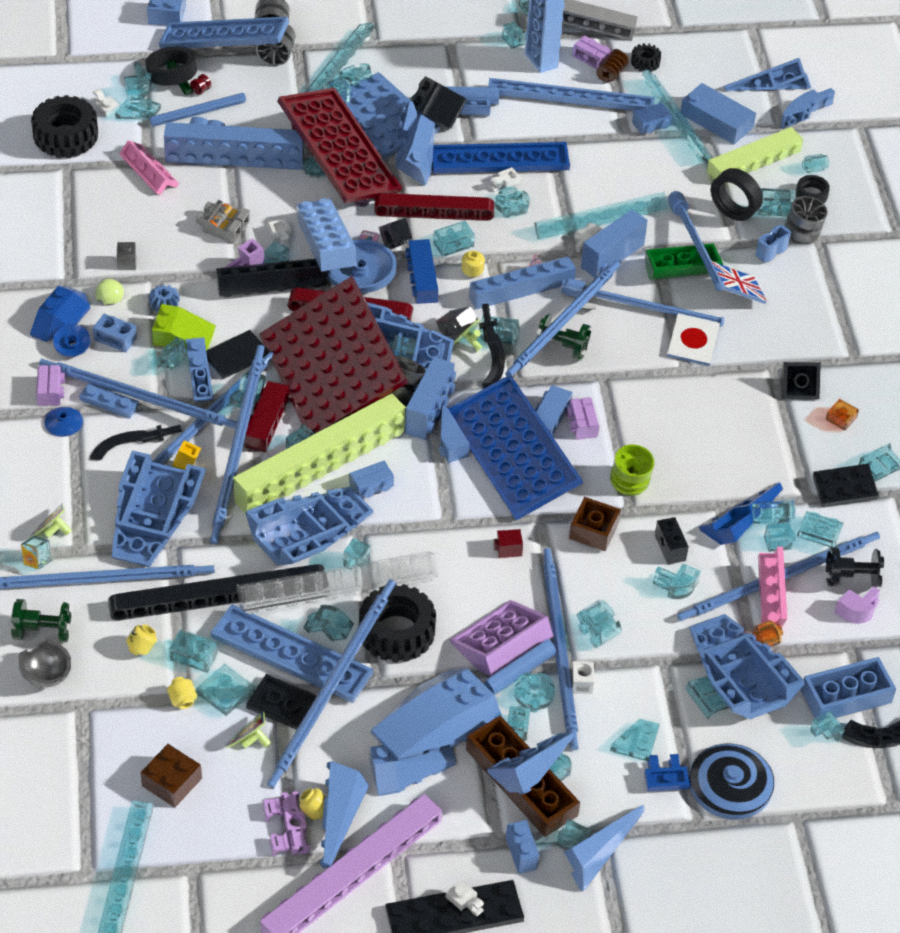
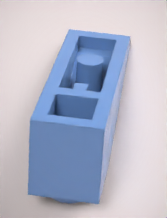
(453, 441)

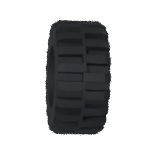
(61, 112)
(401, 643)

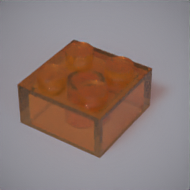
(842, 414)

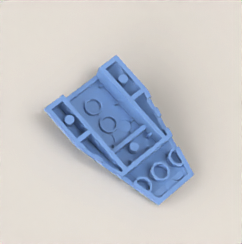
(428, 344)
(151, 507)
(305, 525)
(743, 669)
(437, 714)

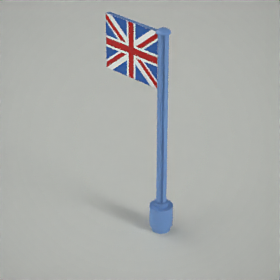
(722, 276)

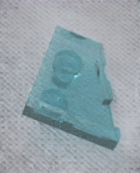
(137, 108)
(637, 740)

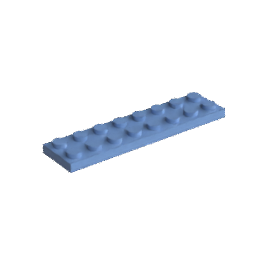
(224, 32)
(288, 651)

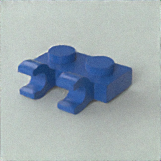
(666, 778)

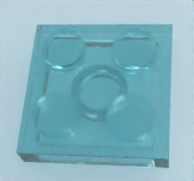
(820, 529)
(225, 689)

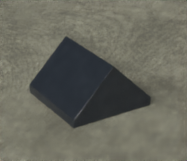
(800, 380)

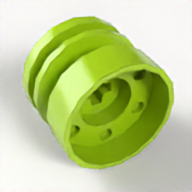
(632, 469)

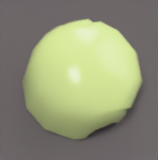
(109, 291)

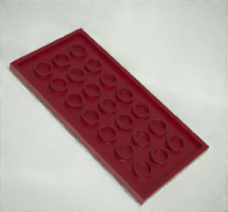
(339, 145)

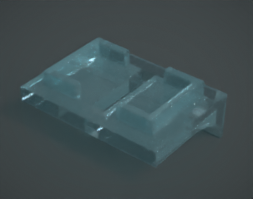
(886, 457)
(709, 704)

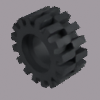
(651, 60)

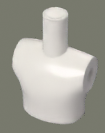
(585, 233)

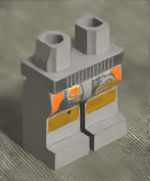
(223, 220)

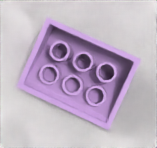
(502, 637)

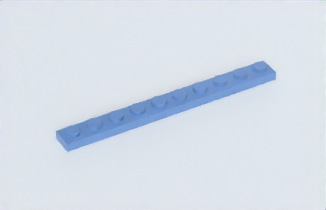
(571, 95)

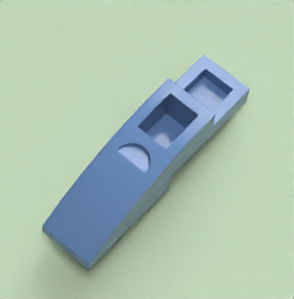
(801, 107)
(405, 126)
(199, 369)

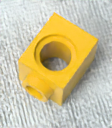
(186, 455)

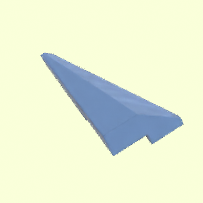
(783, 76)
(344, 797)
(594, 851)

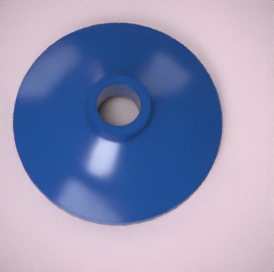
(71, 334)
(63, 421)

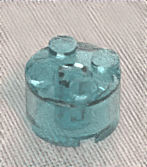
(598, 623)

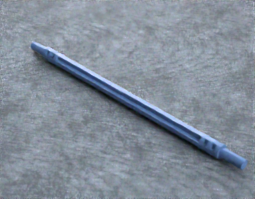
(562, 319)
(143, 395)
(198, 424)
(237, 444)
(104, 576)
(711, 604)
(561, 649)
(331, 684)

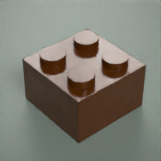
(594, 523)
(171, 775)

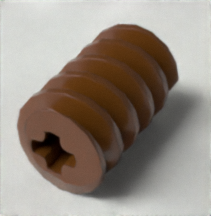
(612, 65)

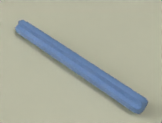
(197, 109)

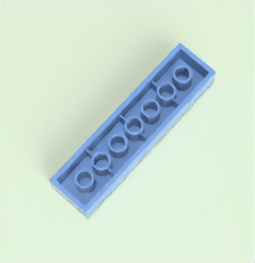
(233, 146)

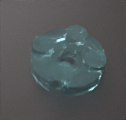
(354, 75)
(508, 209)
(533, 681)

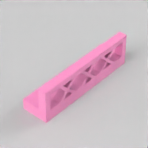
(147, 167)
(772, 587)

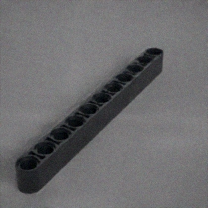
(191, 595)

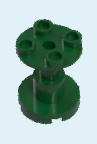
(570, 338)
(33, 620)

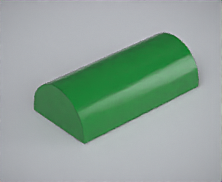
(678, 261)

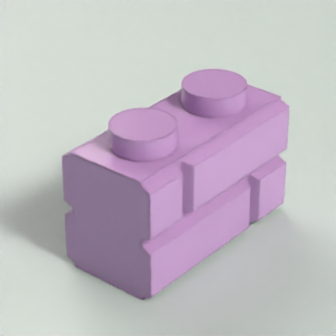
(590, 51)
(49, 385)
(583, 418)

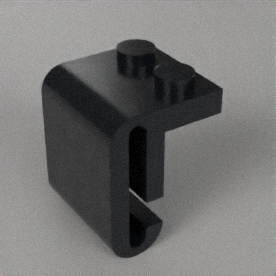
(438, 102)

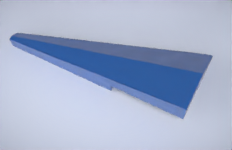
(737, 519)

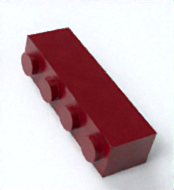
(266, 416)

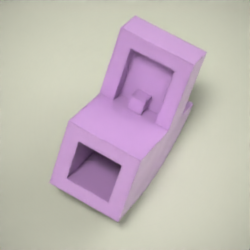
(250, 254)
(858, 609)

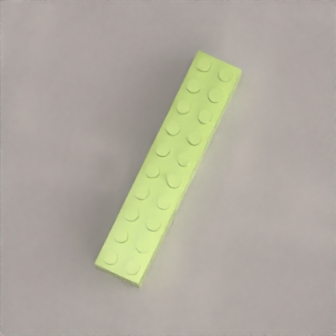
(320, 454)

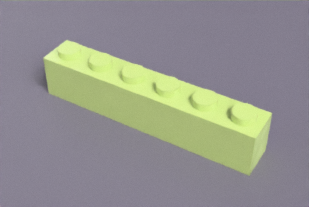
(757, 153)

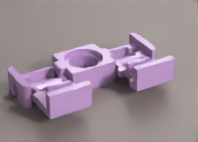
(294, 836)

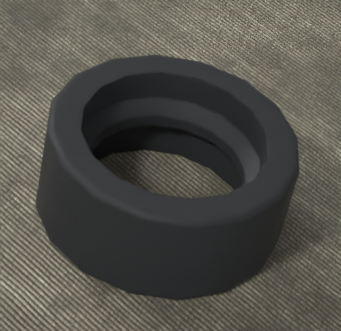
(814, 182)

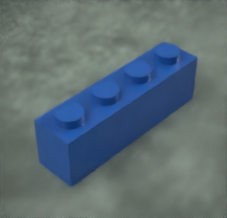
(422, 271)

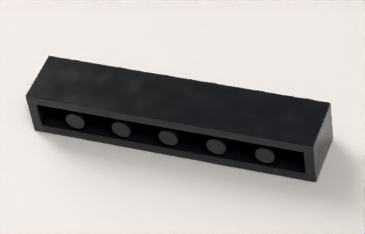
(269, 277)

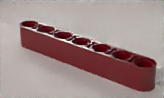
(434, 206)
(301, 296)

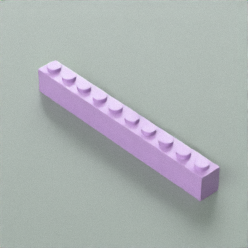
(353, 868)

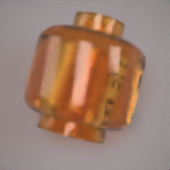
(768, 633)

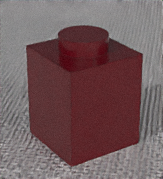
(508, 543)

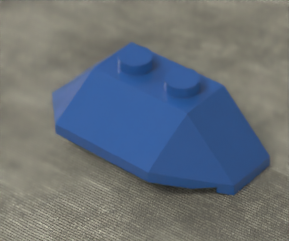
(59, 309)

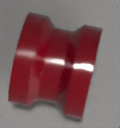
(201, 84)

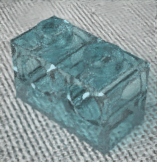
(198, 652)

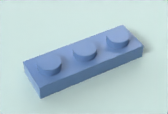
(109, 400)

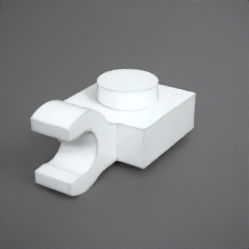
(106, 106)
(507, 178)
(280, 229)
(464, 896)

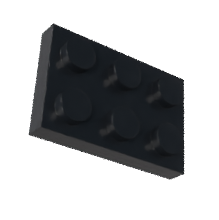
(845, 485)

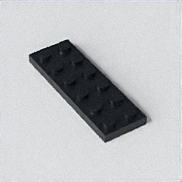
(439, 915)

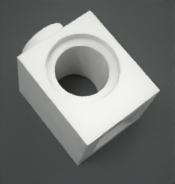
(582, 677)

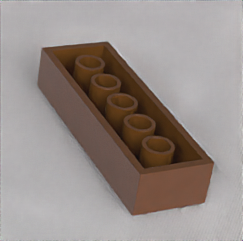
(548, 802)

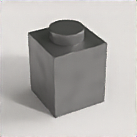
(126, 255)

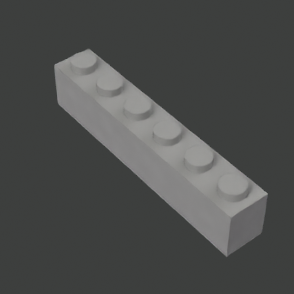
(599, 19)

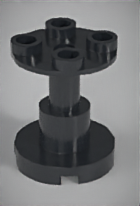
(846, 567)

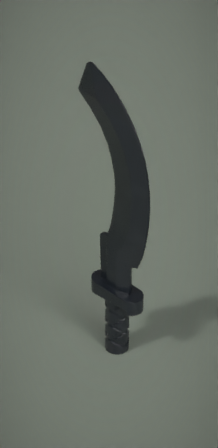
(495, 346)
(138, 435)

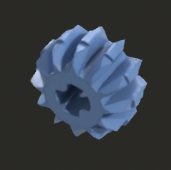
(163, 295)

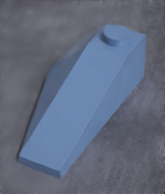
(418, 152)
(532, 764)
(394, 775)

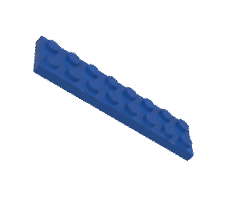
(500, 156)

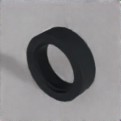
(171, 76)
(746, 184)

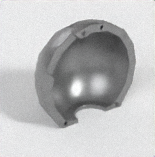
(46, 664)

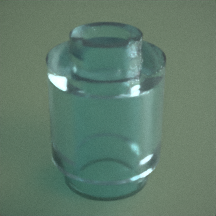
(815, 163)

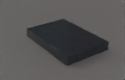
(234, 354)
(281, 701)

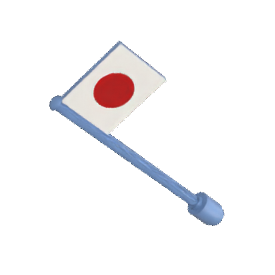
(693, 332)

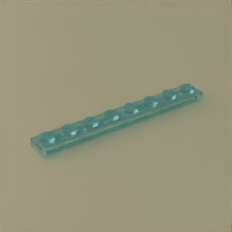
(341, 57)
(680, 121)
(599, 215)
(126, 868)

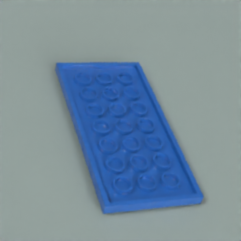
(514, 447)

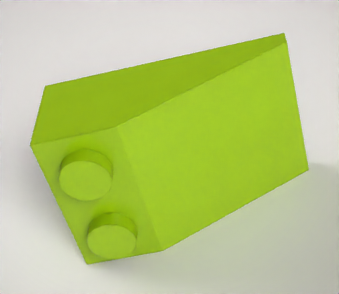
(180, 323)

